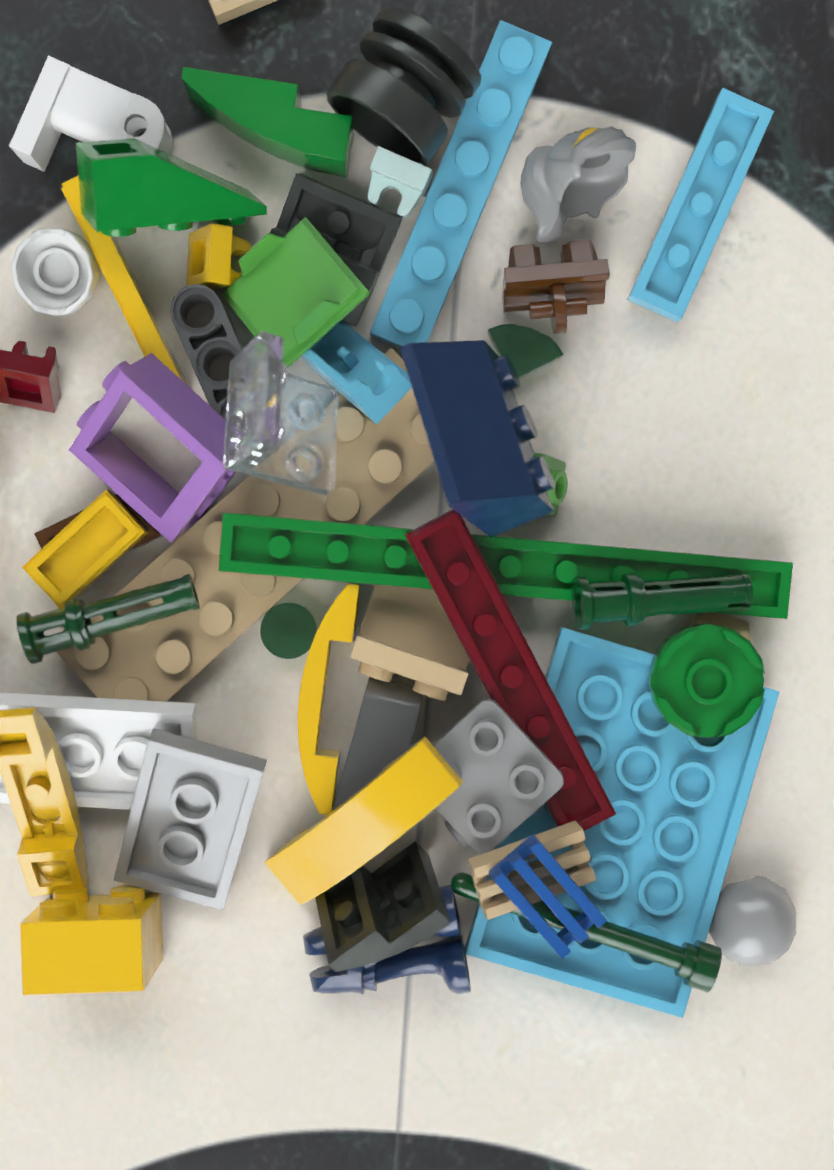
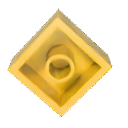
(92, 942)

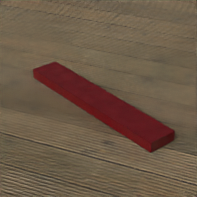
(506, 661)

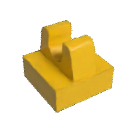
(211, 256)

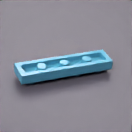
(700, 205)

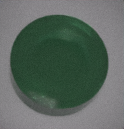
(288, 630)

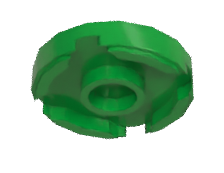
(707, 680)

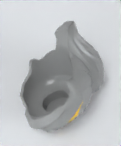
(575, 177)

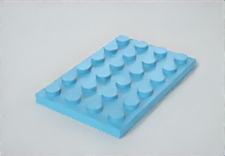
(665, 847)

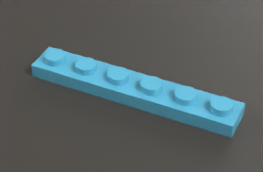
(461, 187)

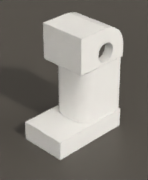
(84, 109)

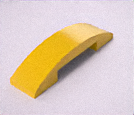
(318, 764)
(42, 803)
(365, 822)

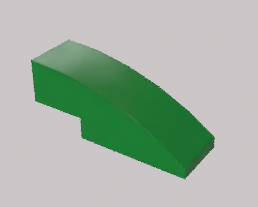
(272, 119)

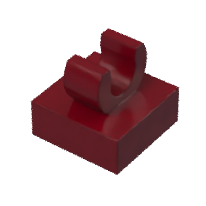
(29, 379)

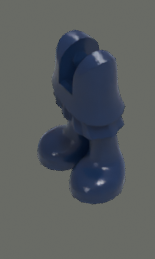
(441, 958)

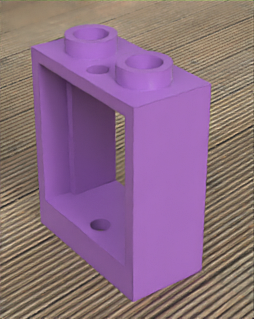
(126, 473)

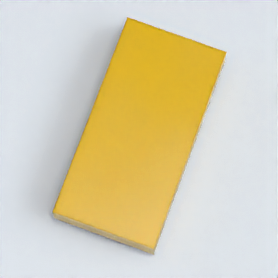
(85, 549)

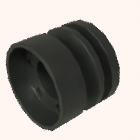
(405, 85)

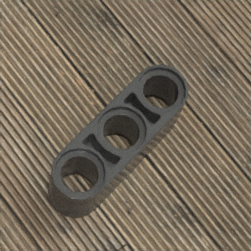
(206, 342)
(380, 734)

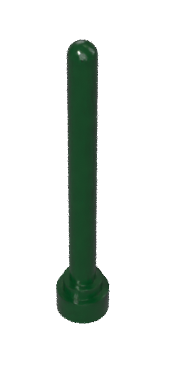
(694, 962)

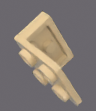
(412, 637)

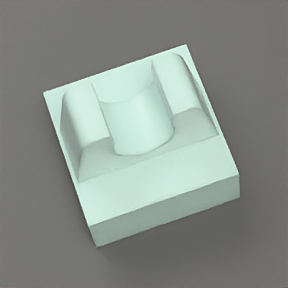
(401, 174)

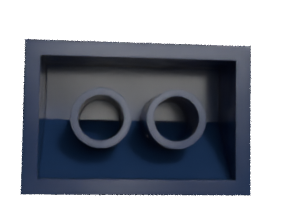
(479, 433)

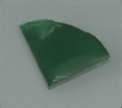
(524, 346)

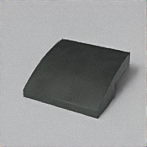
(351, 226)
(381, 911)

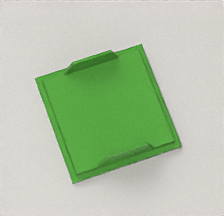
(294, 289)

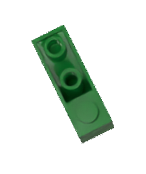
(139, 186)

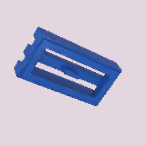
(574, 927)

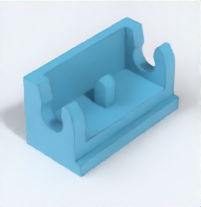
(358, 371)

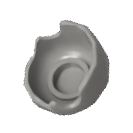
(753, 922)

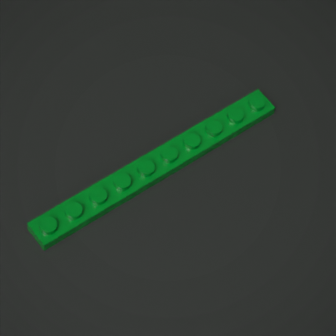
(518, 565)

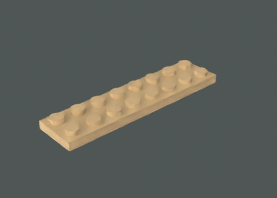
(168, 653)

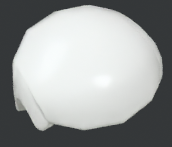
(55, 271)

